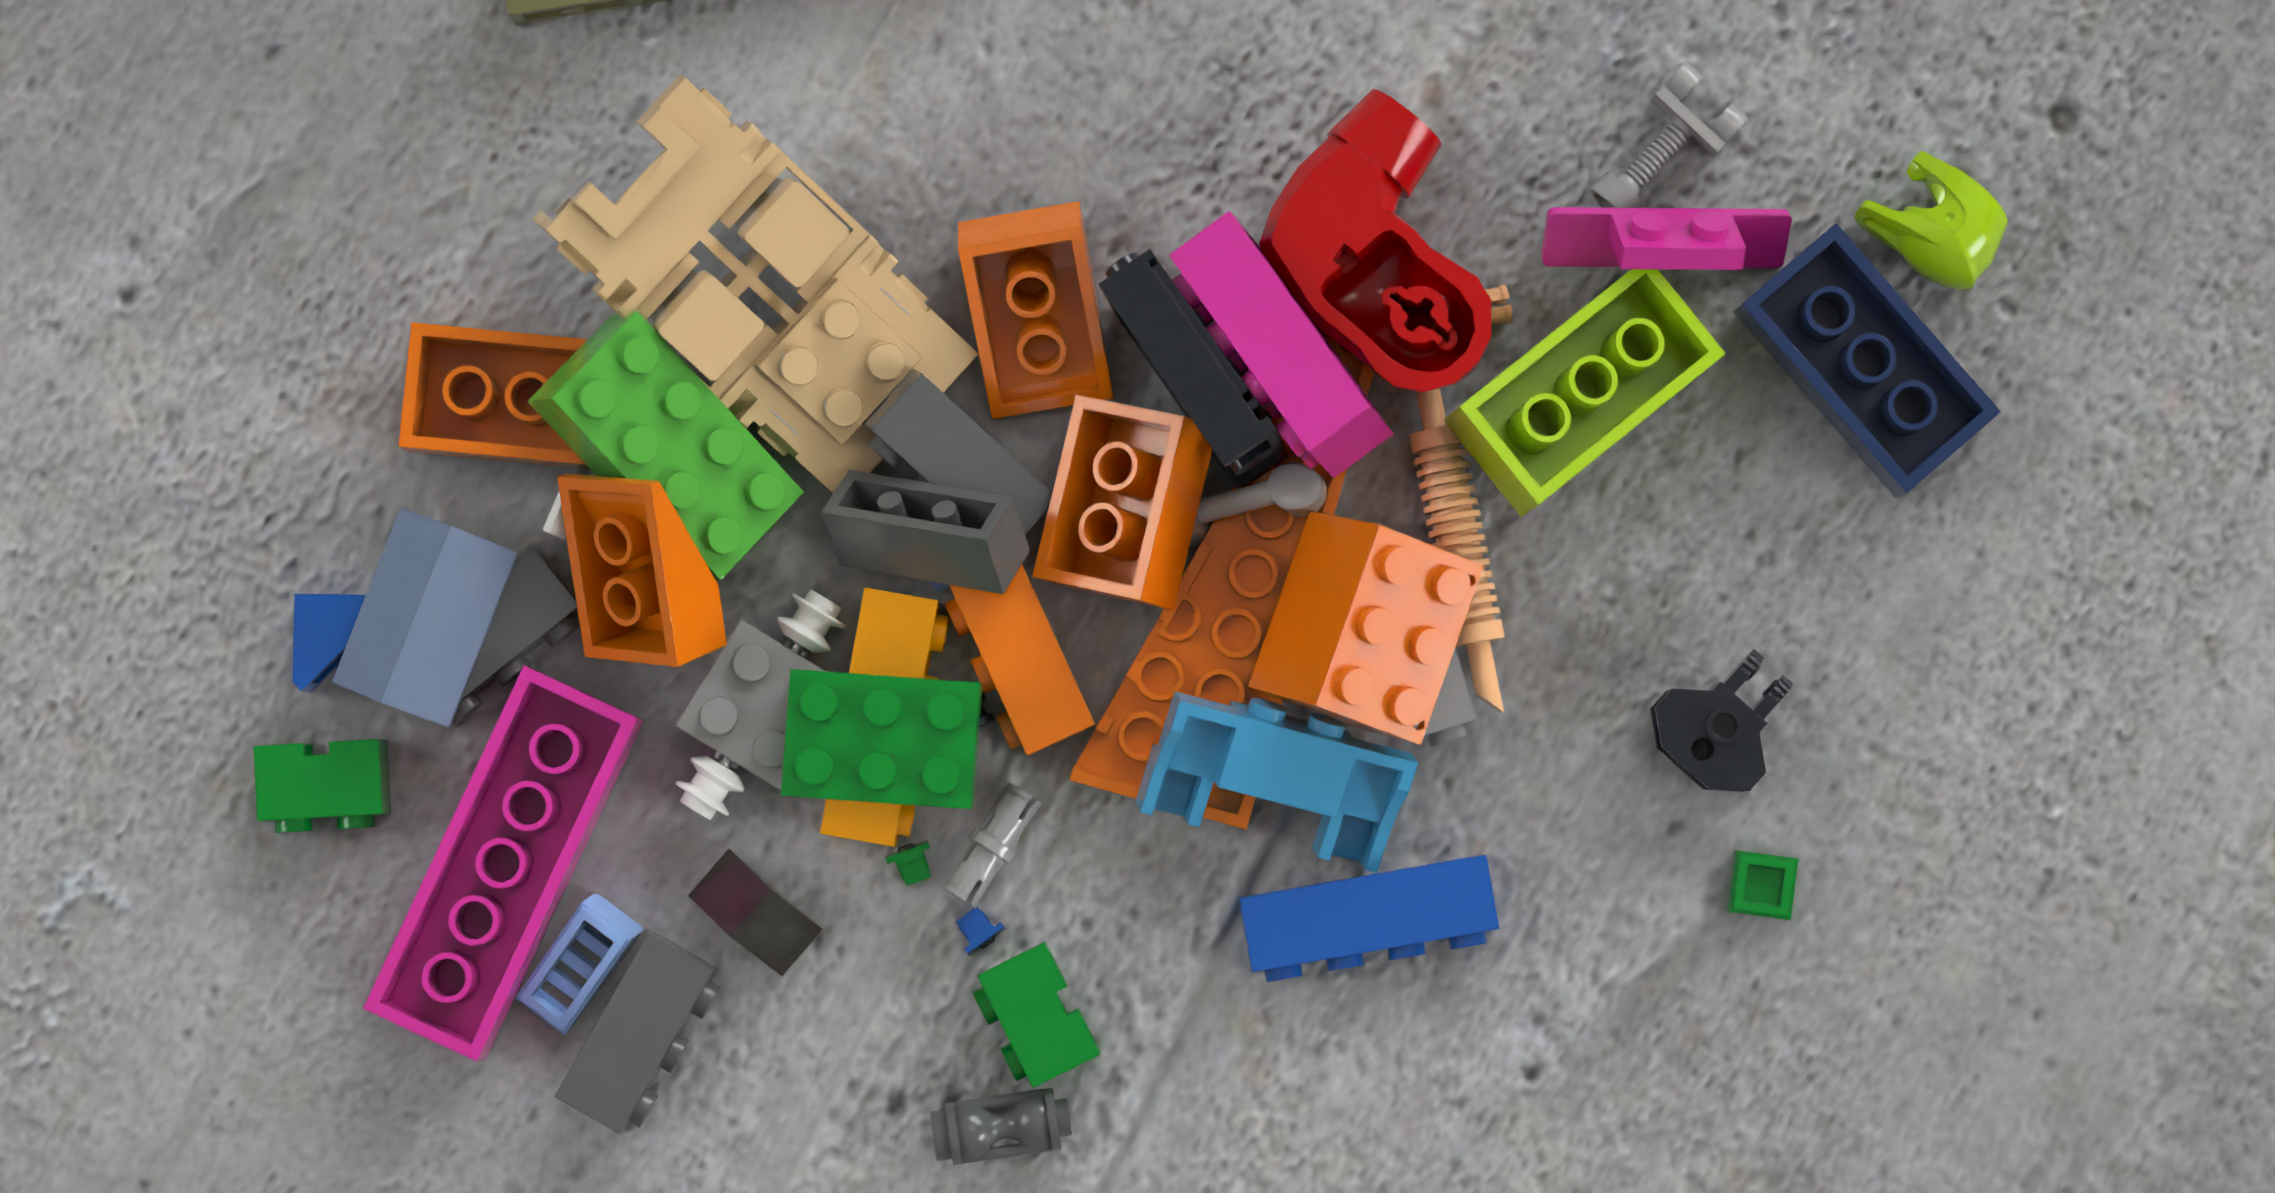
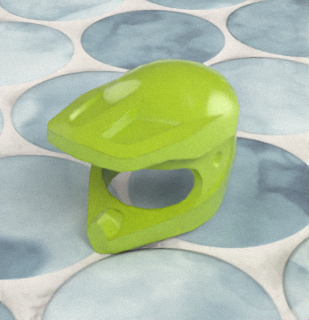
(1944, 242)

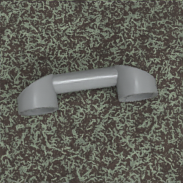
(1289, 486)

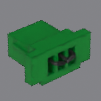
(911, 862)

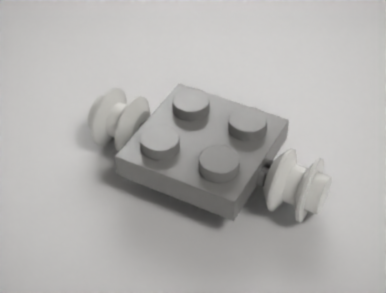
(745, 702)

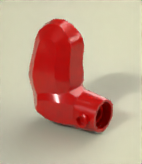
(1366, 269)

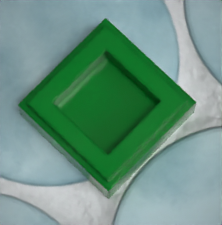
(1762, 885)

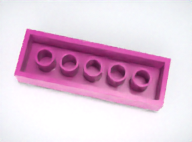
(503, 864)

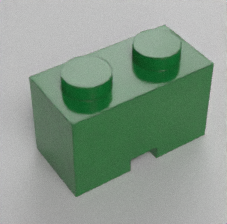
(302, 786)
(1040, 1031)

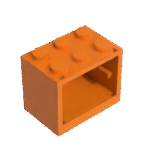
(1366, 626)

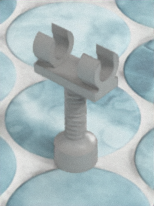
(1624, 189)

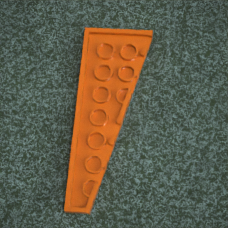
(1208, 639)

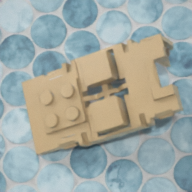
(829, 354)

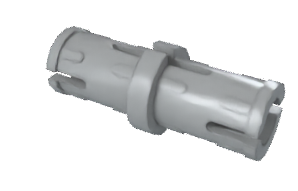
(992, 845)

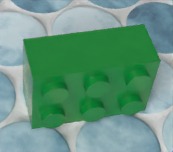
(881, 739)

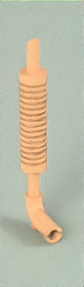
(1455, 520)

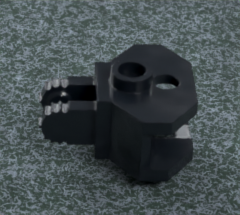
(1723, 724)

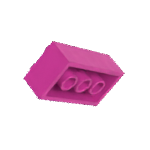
(1287, 355)

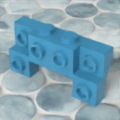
(1283, 761)

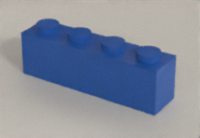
(1369, 914)

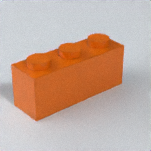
(1022, 663)

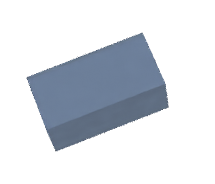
(425, 617)

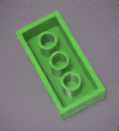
(647, 416)

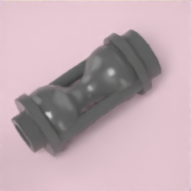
(969, 1131)

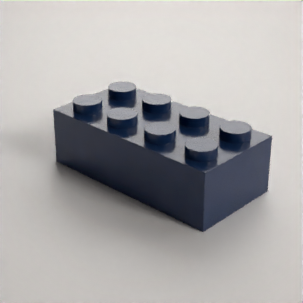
(1867, 361)

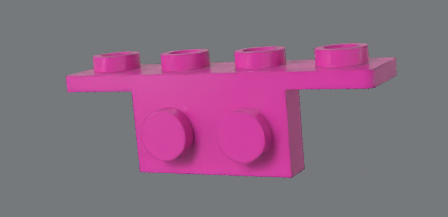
(1665, 238)

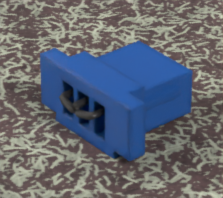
(978, 930)

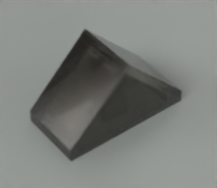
(755, 912)

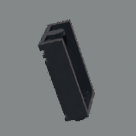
(1192, 367)

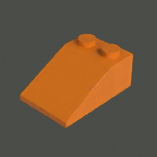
(1034, 309)
(637, 574)

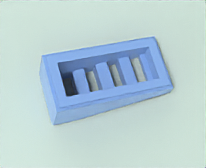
(611, 923)

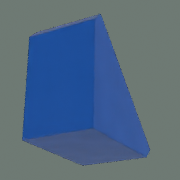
(321, 635)

